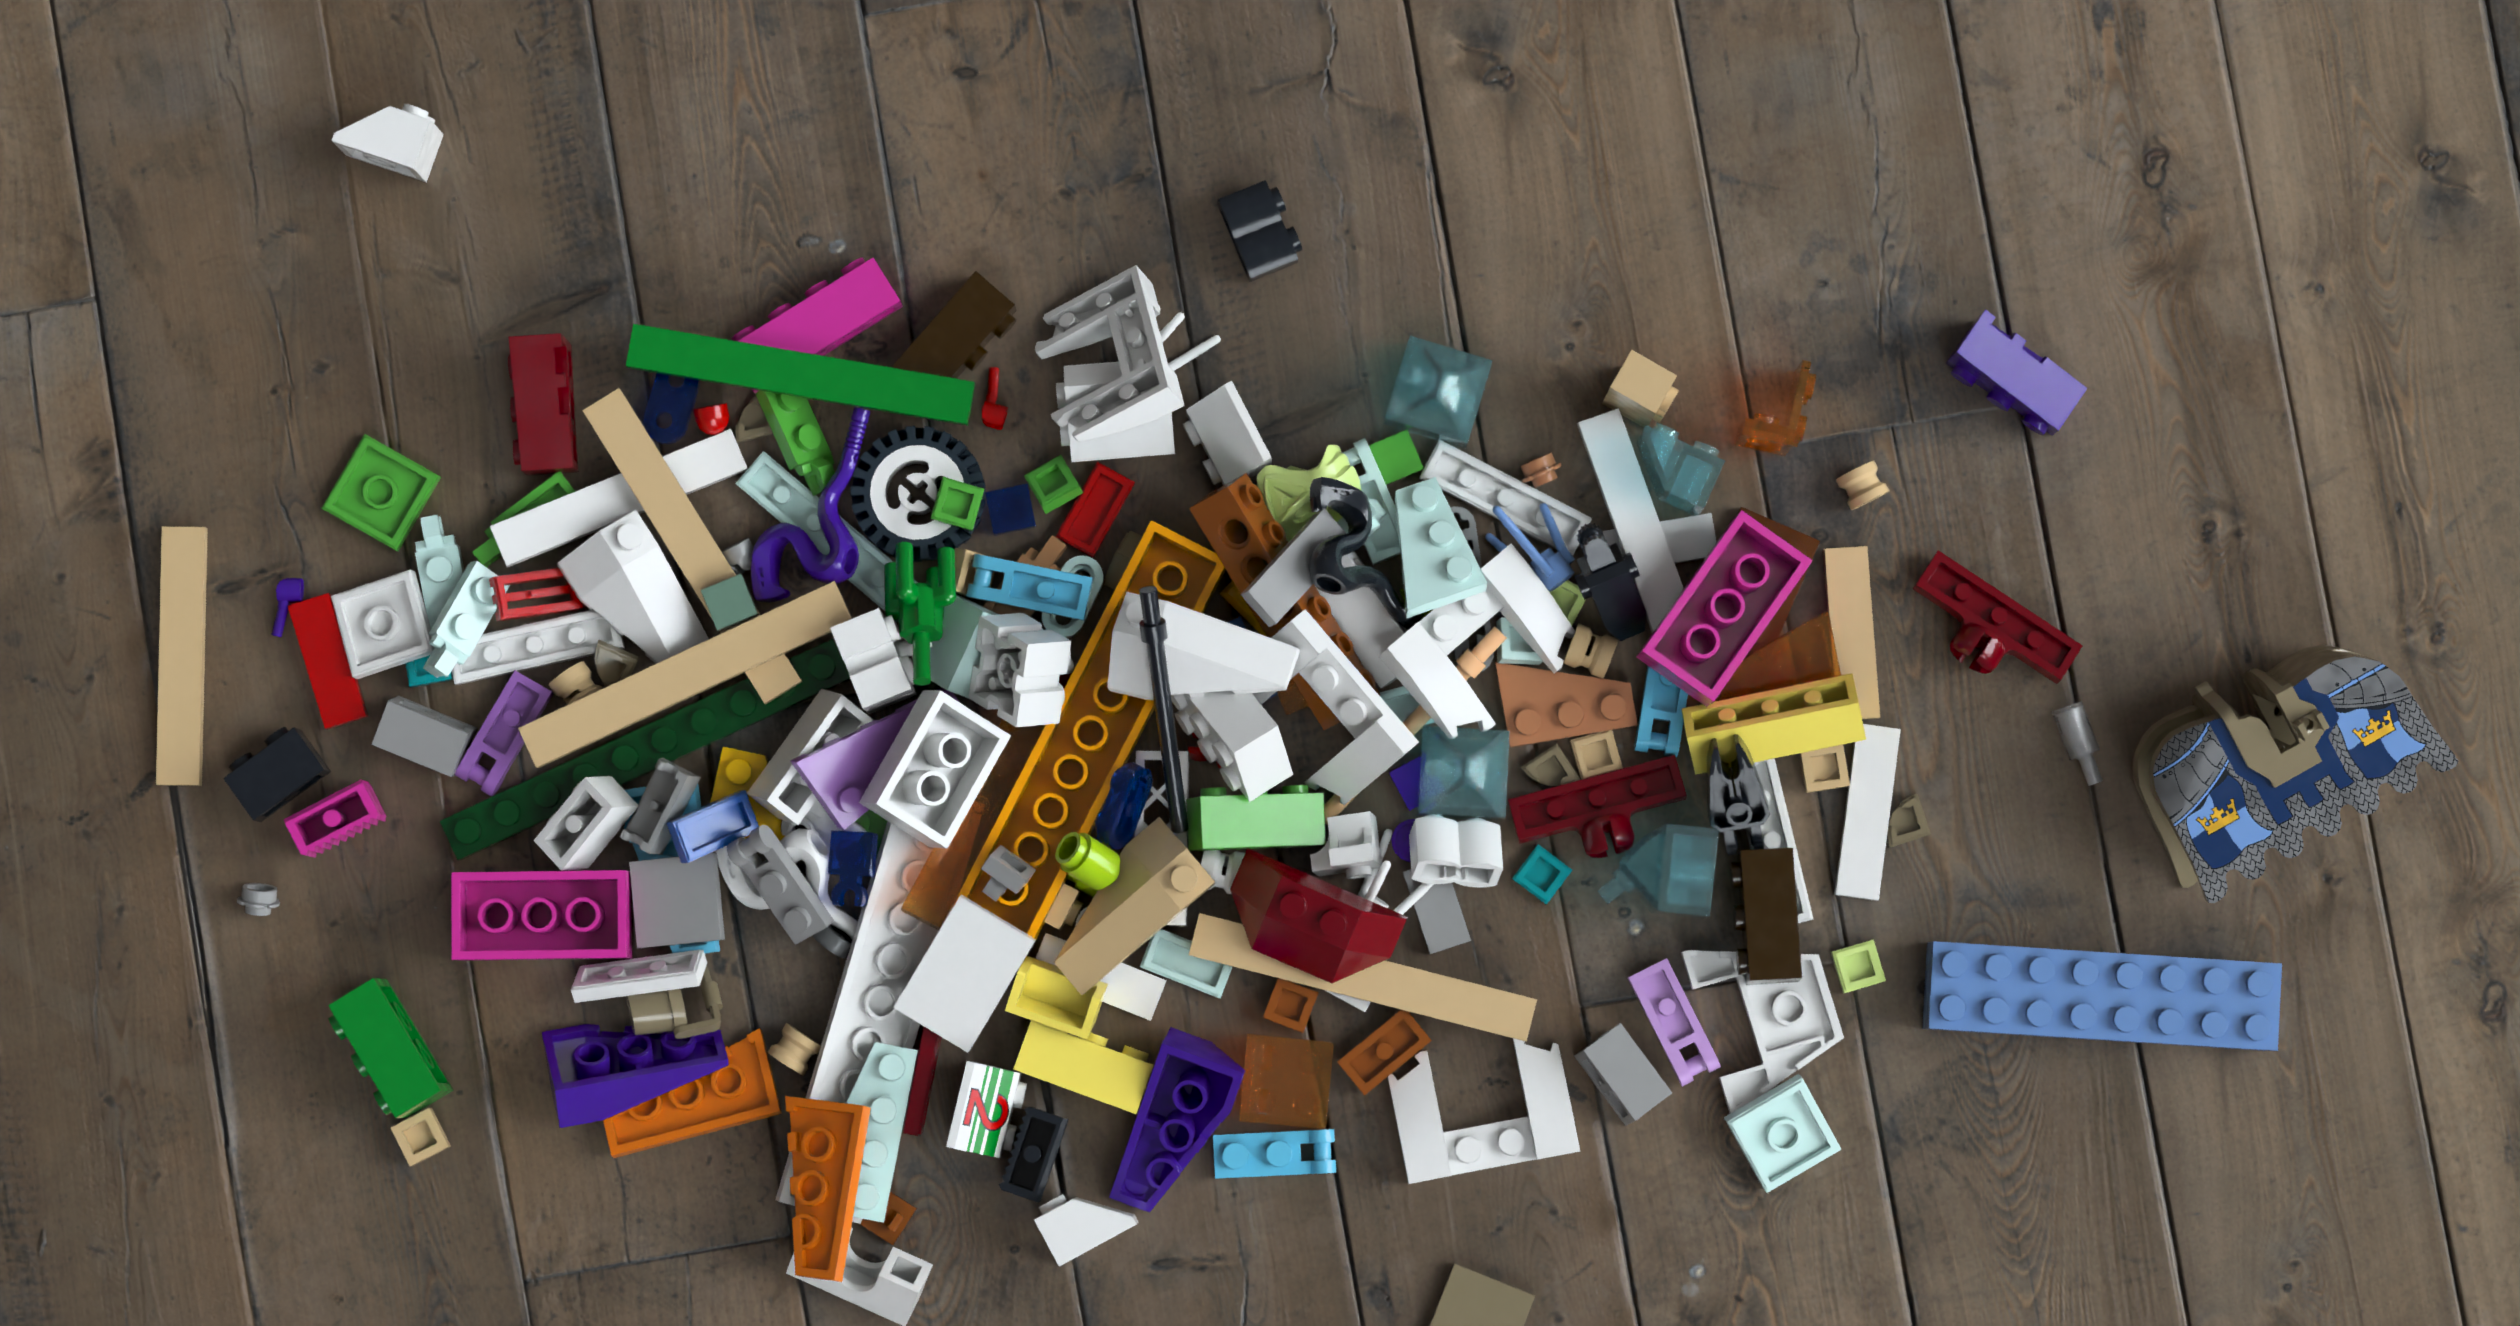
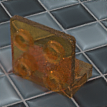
(1764, 431)
(1286, 1081)

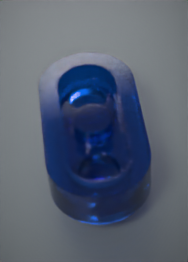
(673, 401)
(1123, 805)

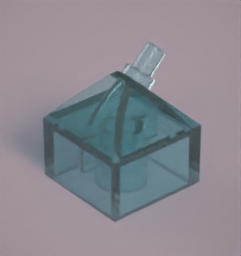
(1437, 392)
(1463, 773)
(1669, 871)

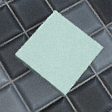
(1782, 1133)

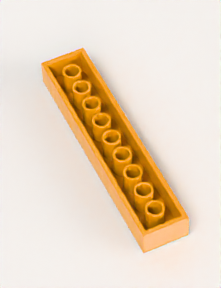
(1097, 732)

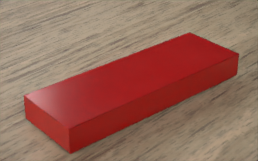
(327, 662)

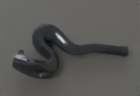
(1326, 563)

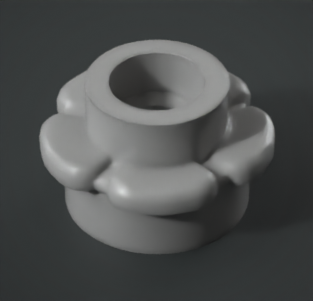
(258, 898)

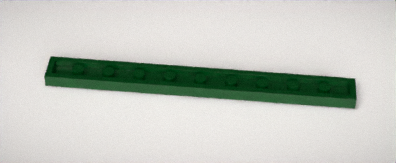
(638, 752)

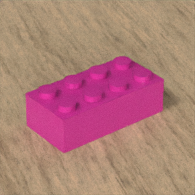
(1724, 608)
(541, 915)

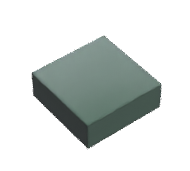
(729, 602)

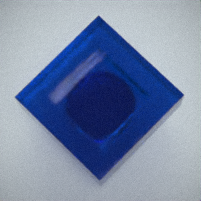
(1010, 509)

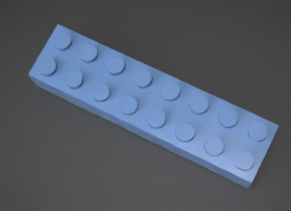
(2102, 996)

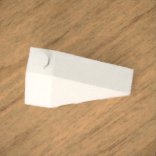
(634, 588)
(1200, 655)

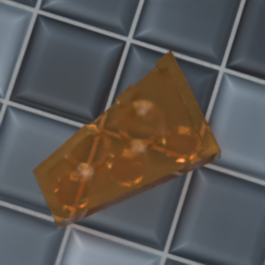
(1790, 660)

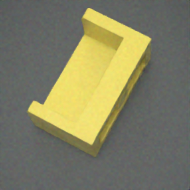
(1050, 999)

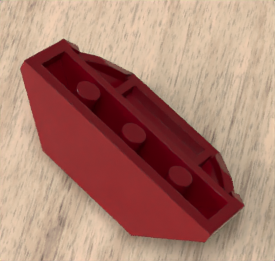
(1311, 920)

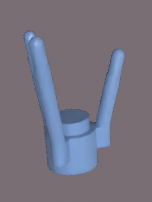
(1549, 566)

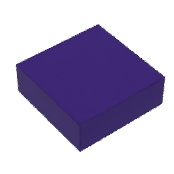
(1406, 781)

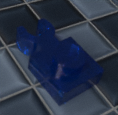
(851, 858)

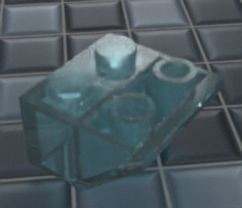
(1678, 471)

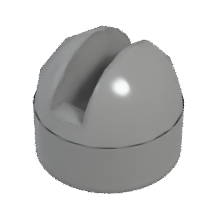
(739, 555)

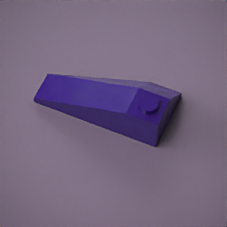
(610, 1072)
(1181, 1108)

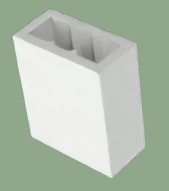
(1144, 440)

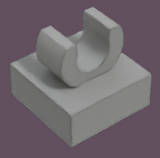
(1006, 872)

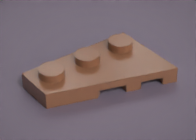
(1560, 705)

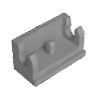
(423, 735)
(660, 803)
(1623, 1074)

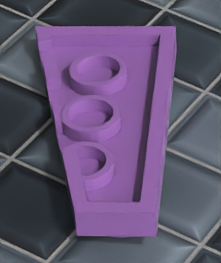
(846, 765)

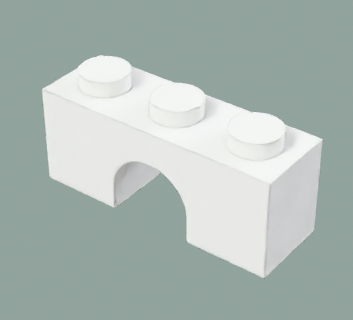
(882, 1287)

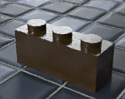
(961, 331)
(1767, 916)

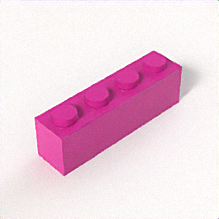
(829, 313)

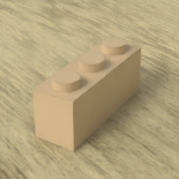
(1641, 390)

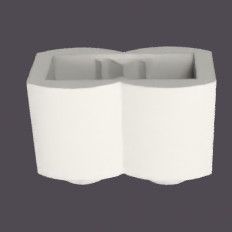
(1455, 851)

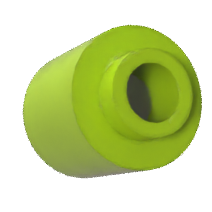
(1088, 860)

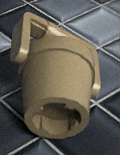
(666, 1011)

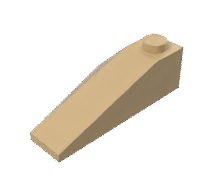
(1152, 888)

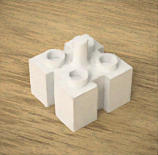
(876, 659)
(1020, 669)

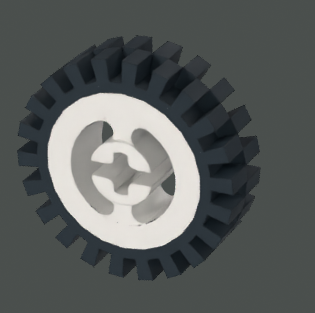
(878, 466)

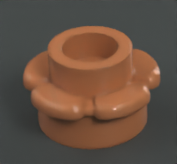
(1540, 470)

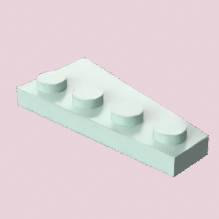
(885, 1088)

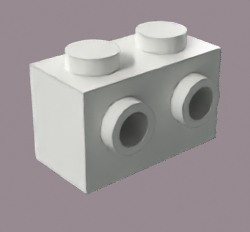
(586, 822)

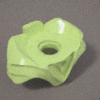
(1288, 490)

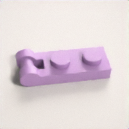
(1673, 1020)

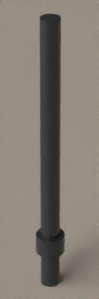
(1154, 633)

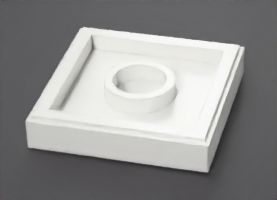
(383, 624)

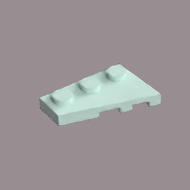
(1434, 551)

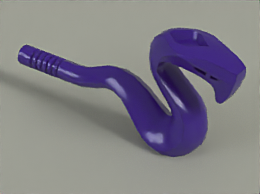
(843, 554)

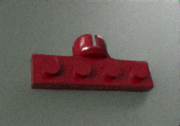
(1994, 622)
(1598, 805)

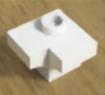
(1350, 847)

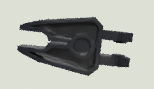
(1609, 581)
(1736, 801)

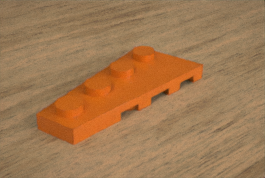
(712, 1103)
(827, 1162)

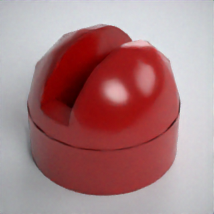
(712, 418)

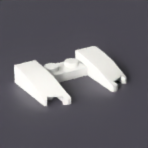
(1148, 386)
(1421, 653)
(1377, 730)
(1437, 1154)

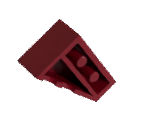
(543, 404)

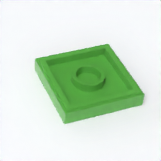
(381, 492)

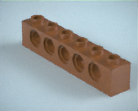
(1242, 556)

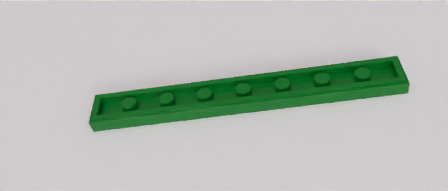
(800, 374)

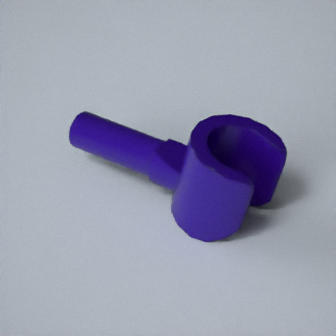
(286, 591)

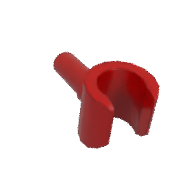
(993, 414)

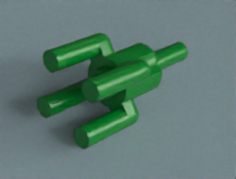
(919, 605)

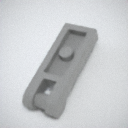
(780, 883)

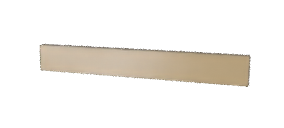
(675, 519)
(684, 675)
(1382, 983)

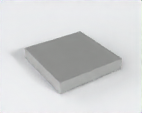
(676, 901)

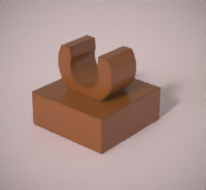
(897, 1217)

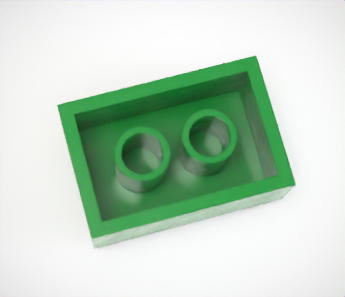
(389, 1049)

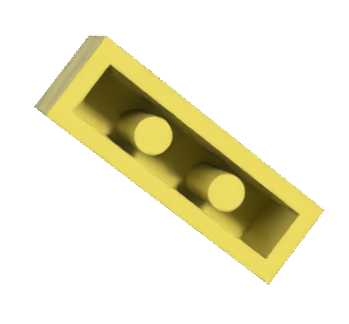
(1085, 1066)

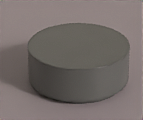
(834, 941)

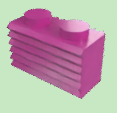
(335, 818)

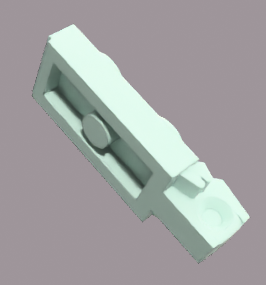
(438, 565)
(462, 620)

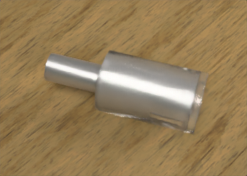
(2079, 739)

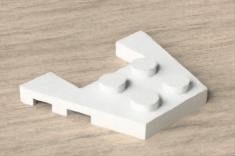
(1787, 1021)

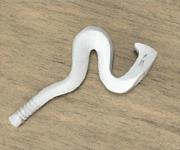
(800, 845)

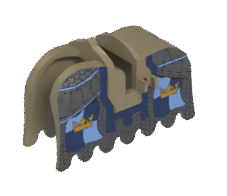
(2235, 787)

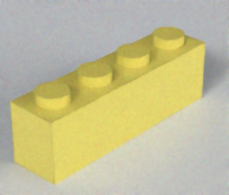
(1777, 721)

